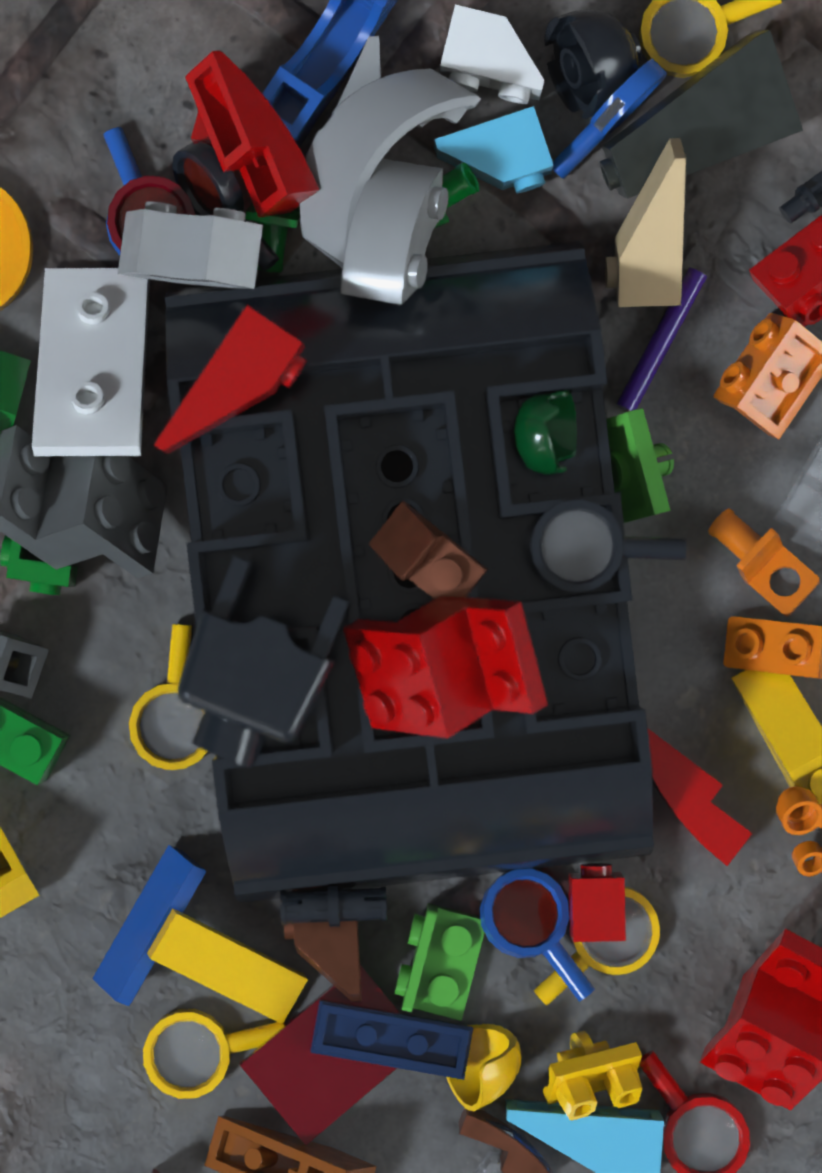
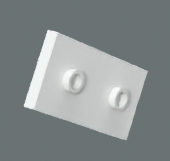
(91, 363)

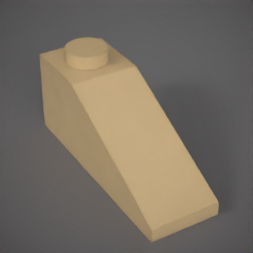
(651, 238)

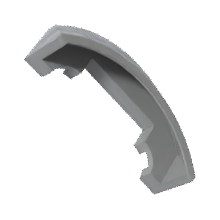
(359, 137)

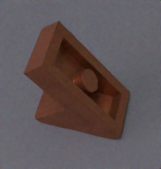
(426, 555)

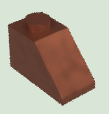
(331, 952)

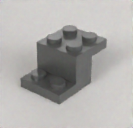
(79, 506)

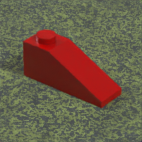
(239, 375)

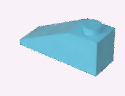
(603, 1141)

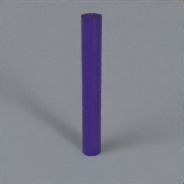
(661, 342)

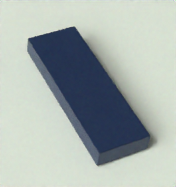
(391, 1039)

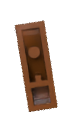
(256, 1149)

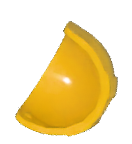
(490, 1068)

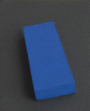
(127, 958)

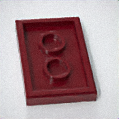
(314, 1087)

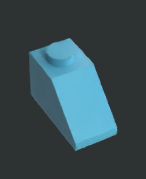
(501, 151)

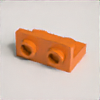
(773, 374)

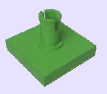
(636, 466)

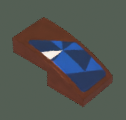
(517, 1152)

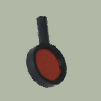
(209, 187)

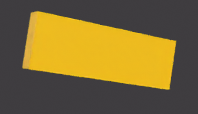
(227, 966)

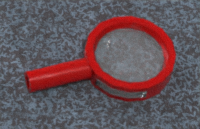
(700, 1130)

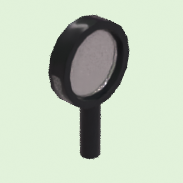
(582, 546)

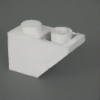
(489, 54)

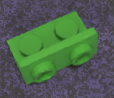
(442, 962)

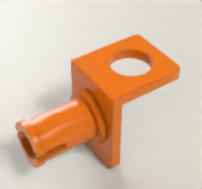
(761, 559)

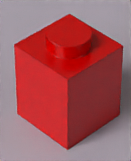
(597, 904)

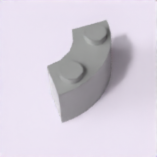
(392, 231)
(190, 248)

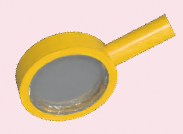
(613, 956)

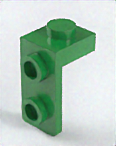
(41, 575)

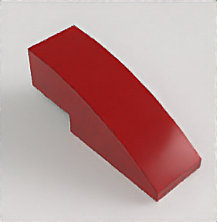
(250, 136)
(689, 796)

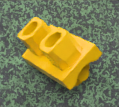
(591, 1069)

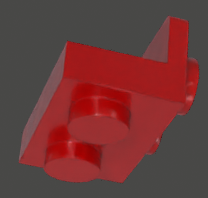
(794, 275)

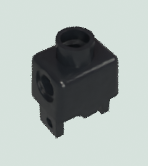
(252, 675)

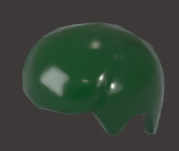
(546, 431)

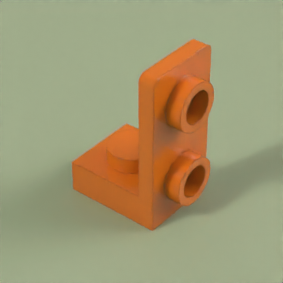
(774, 647)

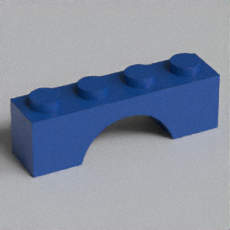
(322, 63)

